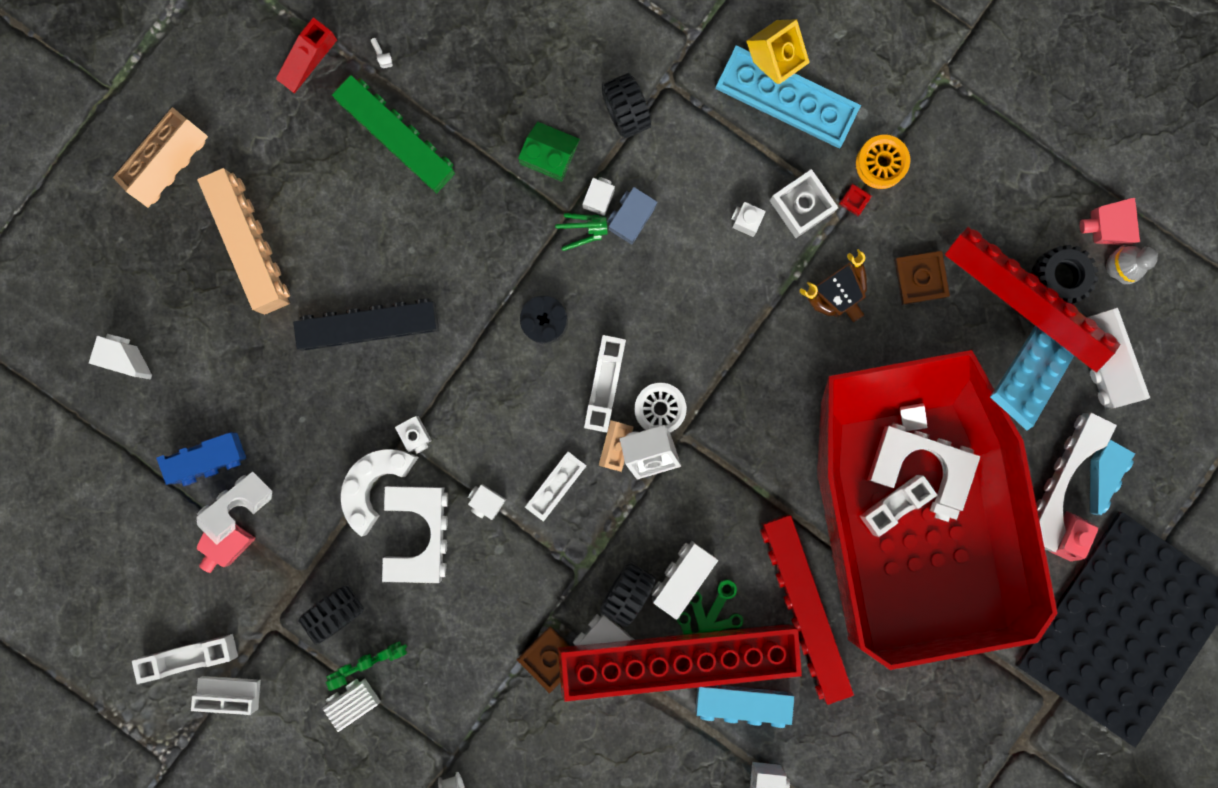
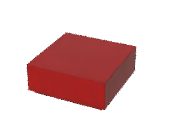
(855, 200)

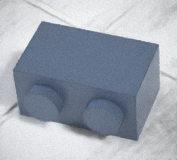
(632, 215)

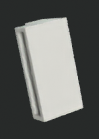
(226, 695)

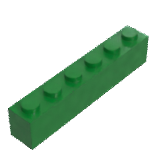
(393, 134)

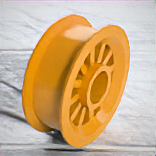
(889, 142)

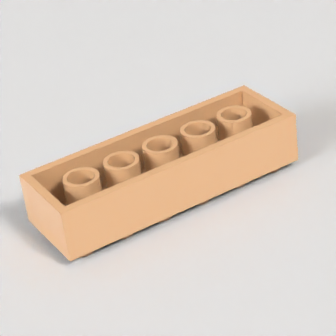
(244, 241)

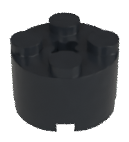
(537, 308)

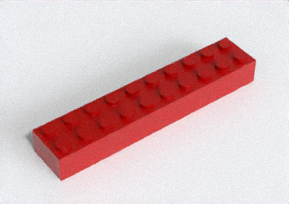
(679, 662)

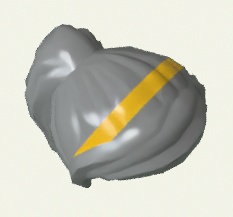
(1131, 263)

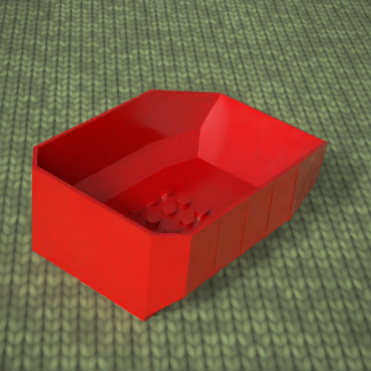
(931, 583)

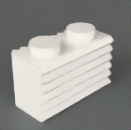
(351, 704)

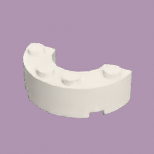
(360, 479)

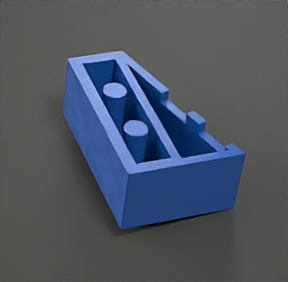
(202, 460)

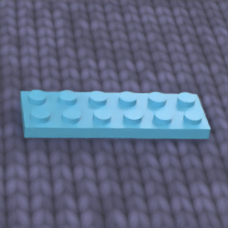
(793, 101)
(1032, 378)

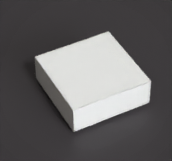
(913, 417)

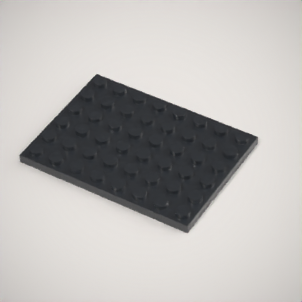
(1126, 629)

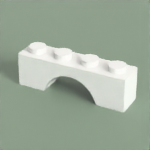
(604, 384)
(184, 658)

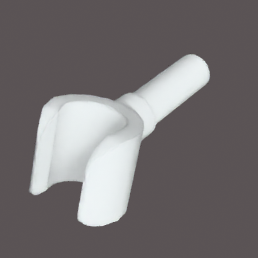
(383, 59)

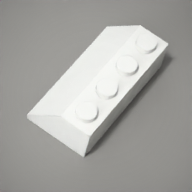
(1120, 377)

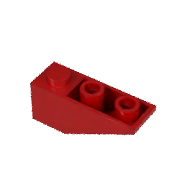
(306, 54)

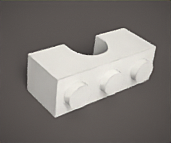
(247, 492)
(904, 499)

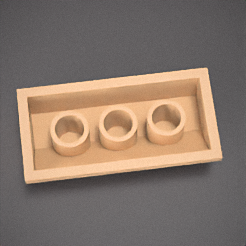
(160, 157)

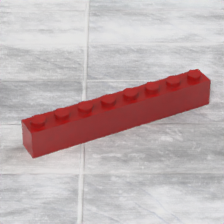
(1033, 299)
(807, 609)

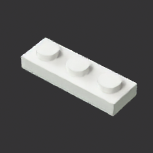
(555, 486)

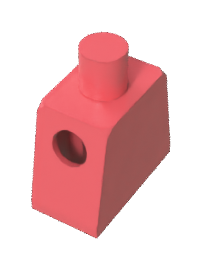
(1113, 224)
(1077, 538)
(225, 551)

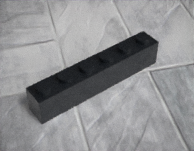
(366, 325)

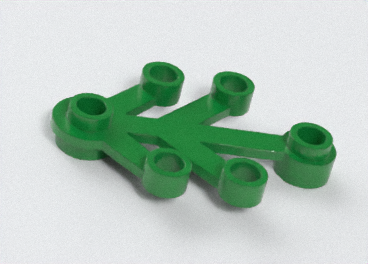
(708, 623)
(338, 678)

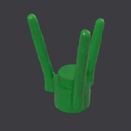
(595, 224)

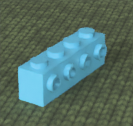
(745, 704)

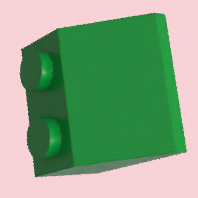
(548, 151)

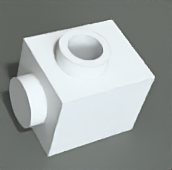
(599, 196)
(747, 218)
(414, 435)
(485, 502)

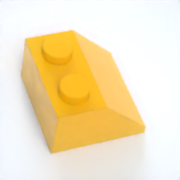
(779, 50)

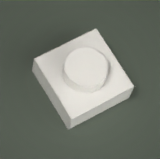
(944, 512)

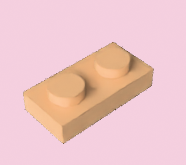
(612, 453)

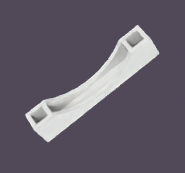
(1089, 436)

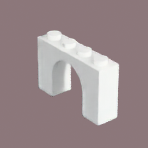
(957, 464)
(430, 504)

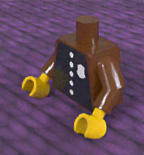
(841, 290)

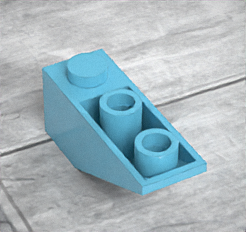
(1106, 474)

